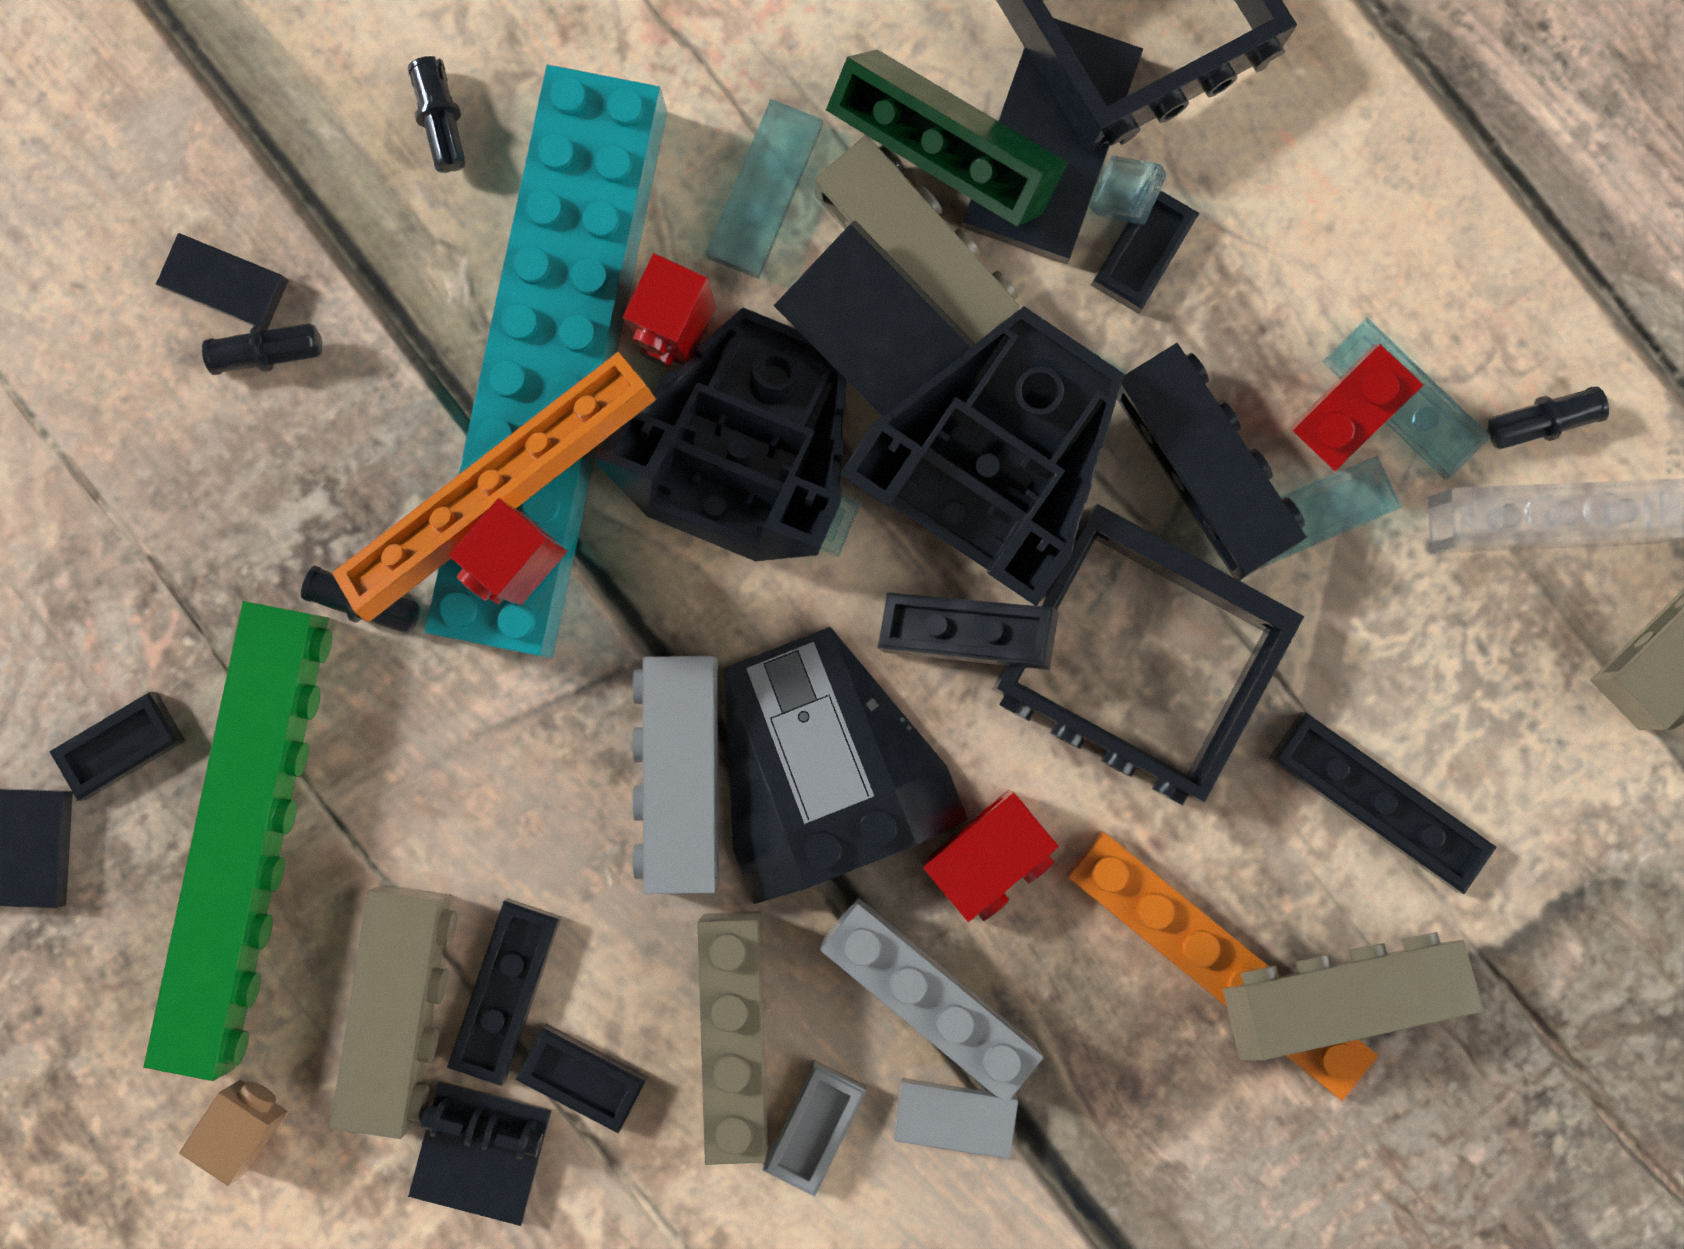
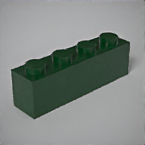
(946, 136)

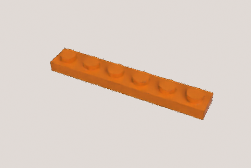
(508, 471)
(1196, 946)

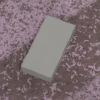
(954, 1118)
(814, 1128)

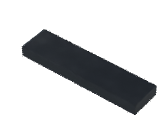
(1382, 803)

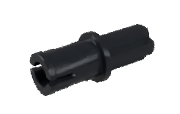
(437, 113)
(261, 348)
(1548, 418)
(323, 589)

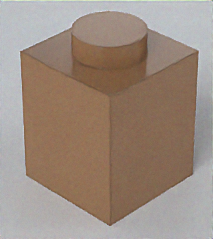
(234, 1131)

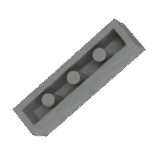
(678, 775)
(931, 1000)

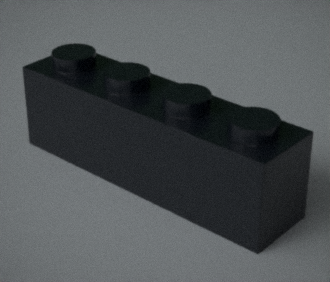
(1209, 461)

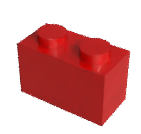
(669, 311)
(1356, 406)
(505, 555)
(991, 857)

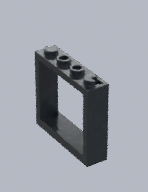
(1163, 98)
(1273, 618)

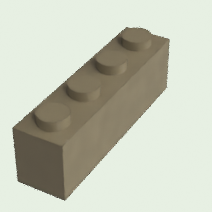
(906, 223)
(1648, 672)
(1352, 998)
(392, 1011)
(732, 1038)

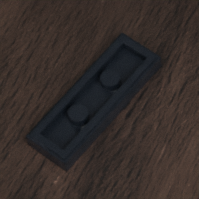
(968, 630)
(504, 992)

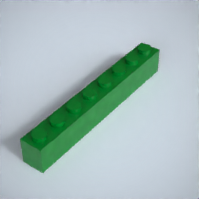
(238, 842)

